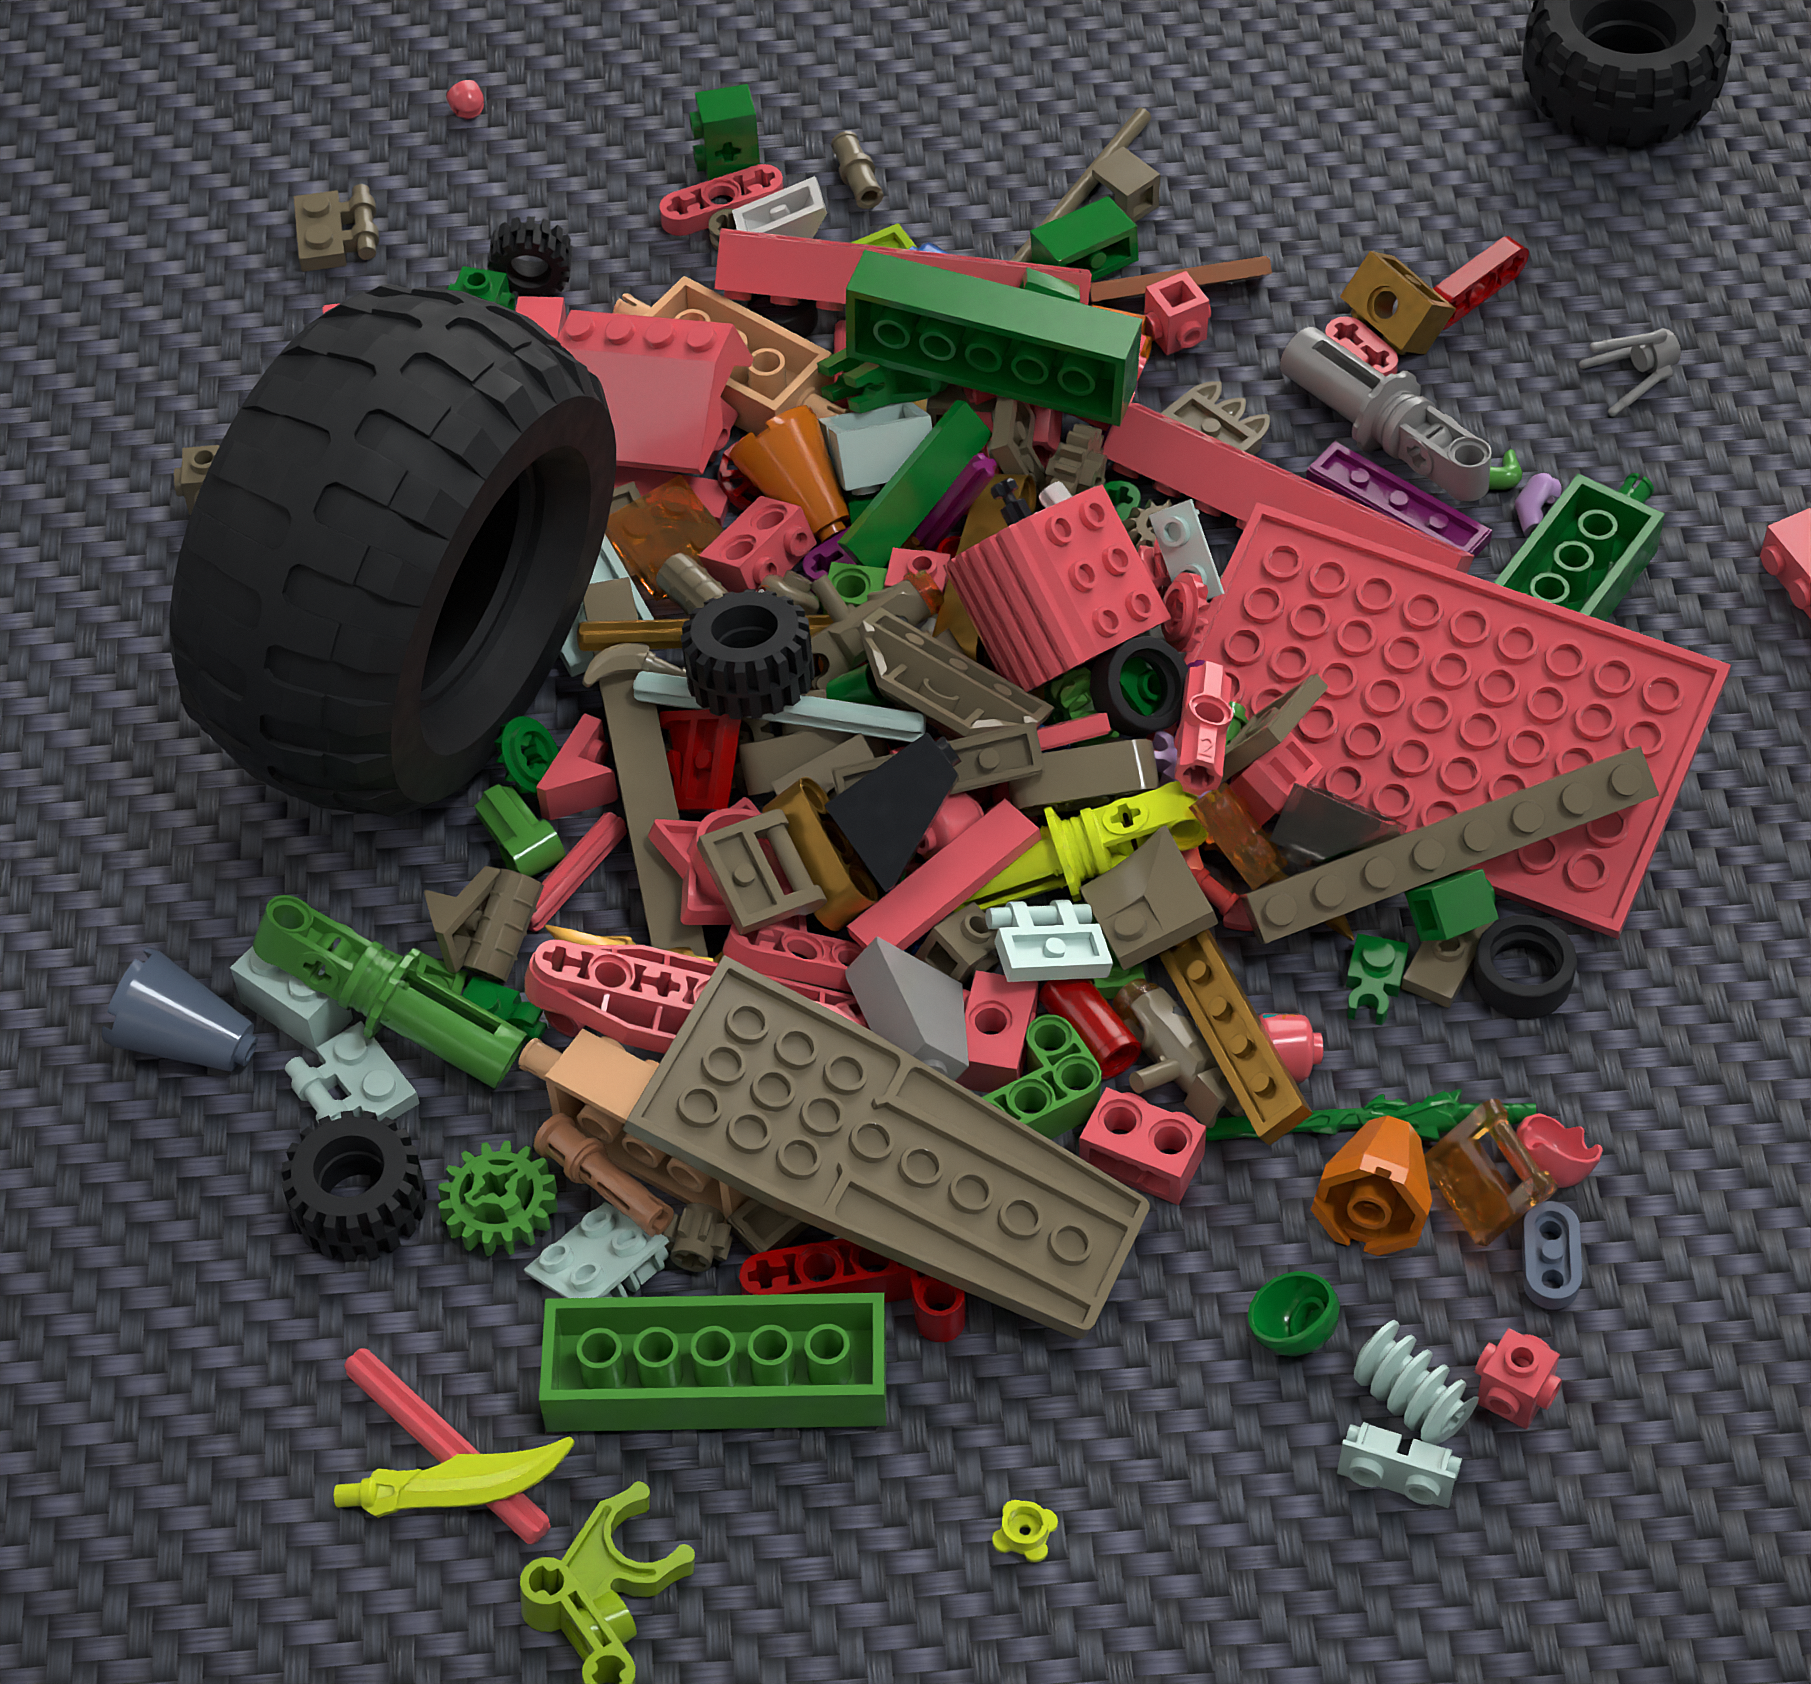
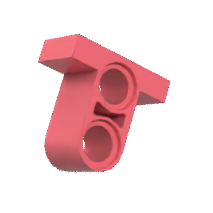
(1272, 776)

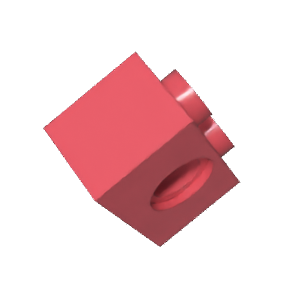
(1000, 1008)

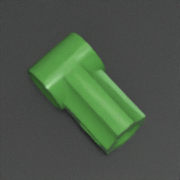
(521, 839)

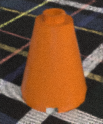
(795, 467)

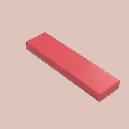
(947, 878)

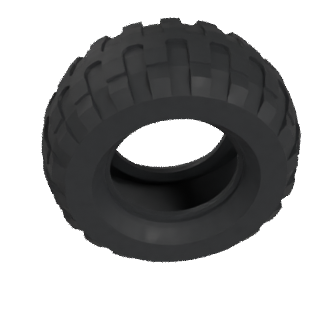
(391, 548)

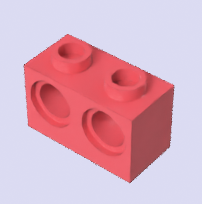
(759, 543)
(1136, 1155)

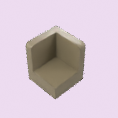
(1131, 180)

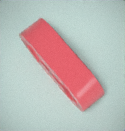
(1366, 343)

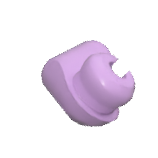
(1532, 498)

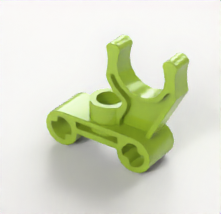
(582, 1589)

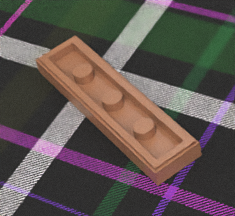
(1202, 276)

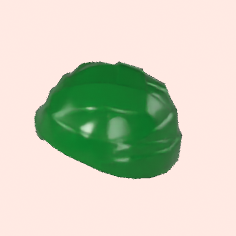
(1294, 1313)

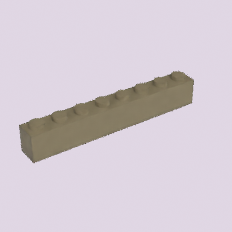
(1449, 845)

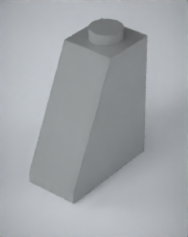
(911, 1006)

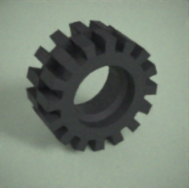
(535, 241)

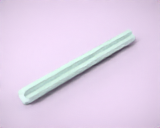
(808, 712)

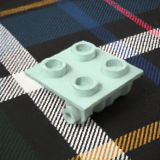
(600, 1256)

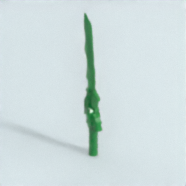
(1429, 1118)

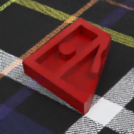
(701, 758)

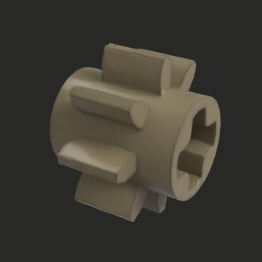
(698, 1237)

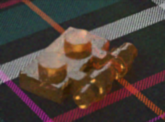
(1239, 835)

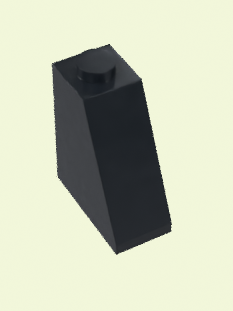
(896, 806)

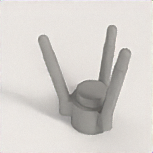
(1649, 352)

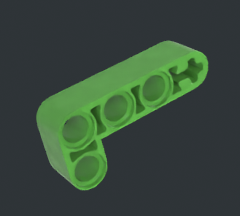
(1050, 1079)

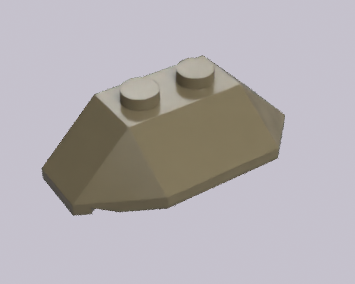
(942, 683)

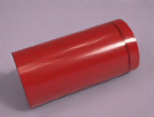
(1094, 1022)

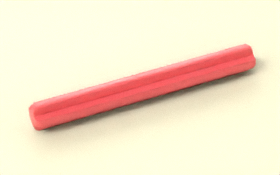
(437, 1436)

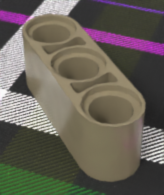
(776, 756)
(1087, 778)

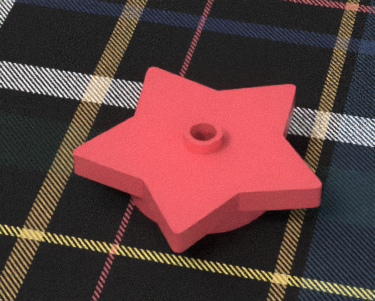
(700, 897)

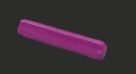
(956, 501)

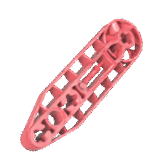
(637, 990)

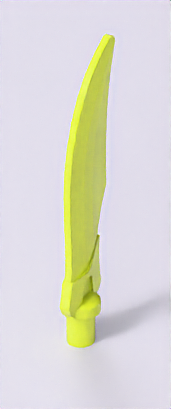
(454, 1483)

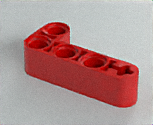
(847, 1267)

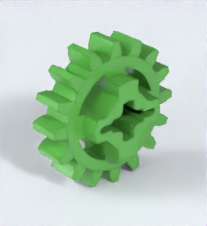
(497, 1200)

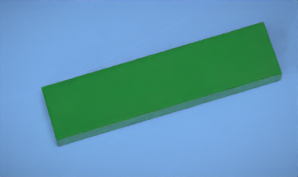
(916, 487)

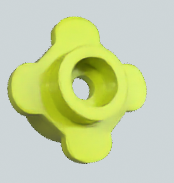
(1025, 1514)

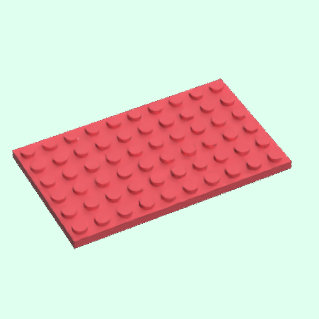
(1459, 698)

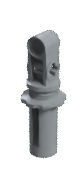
(1389, 414)

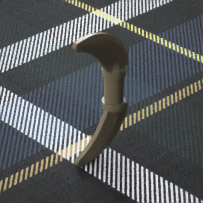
(628, 658)

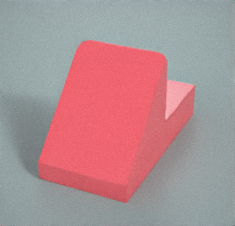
(577, 774)

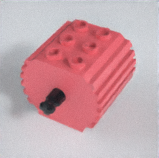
(1055, 586)

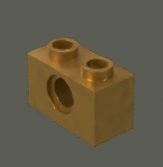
(1419, 311)

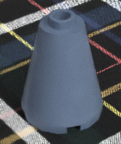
(176, 1017)

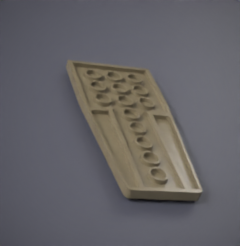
(885, 1152)

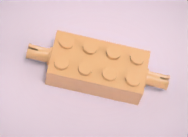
(783, 362)
(598, 1089)

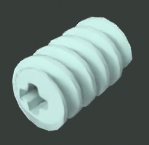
(1411, 1387)

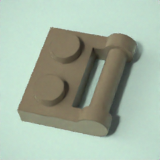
(747, 878)

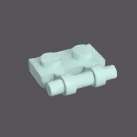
(1049, 941)
(360, 1070)

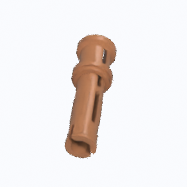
(588, 1163)

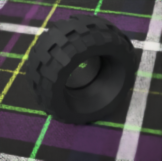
(1626, 65)

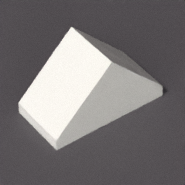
(788, 212)

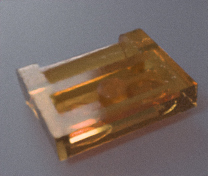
(1473, 1181)

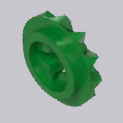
(538, 749)

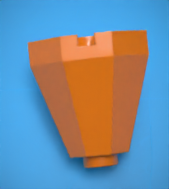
(1376, 1188)

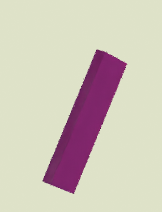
(1386, 493)

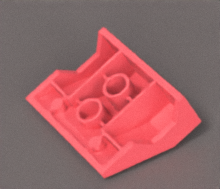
(658, 383)

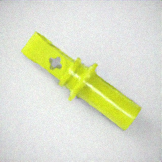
(1092, 845)

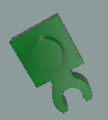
(1375, 974)

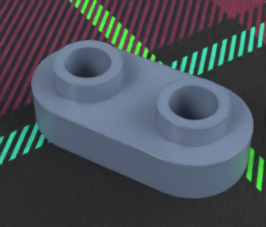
(1551, 1259)

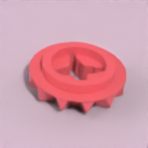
(1188, 612)

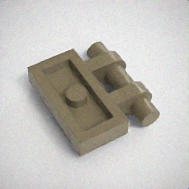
(320, 228)

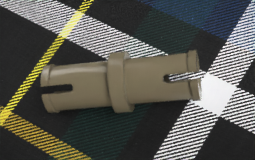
(857, 170)

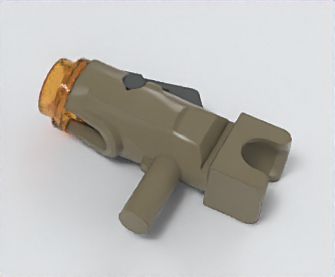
(841, 642)
(1176, 1049)

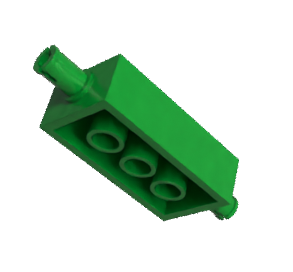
(1588, 547)

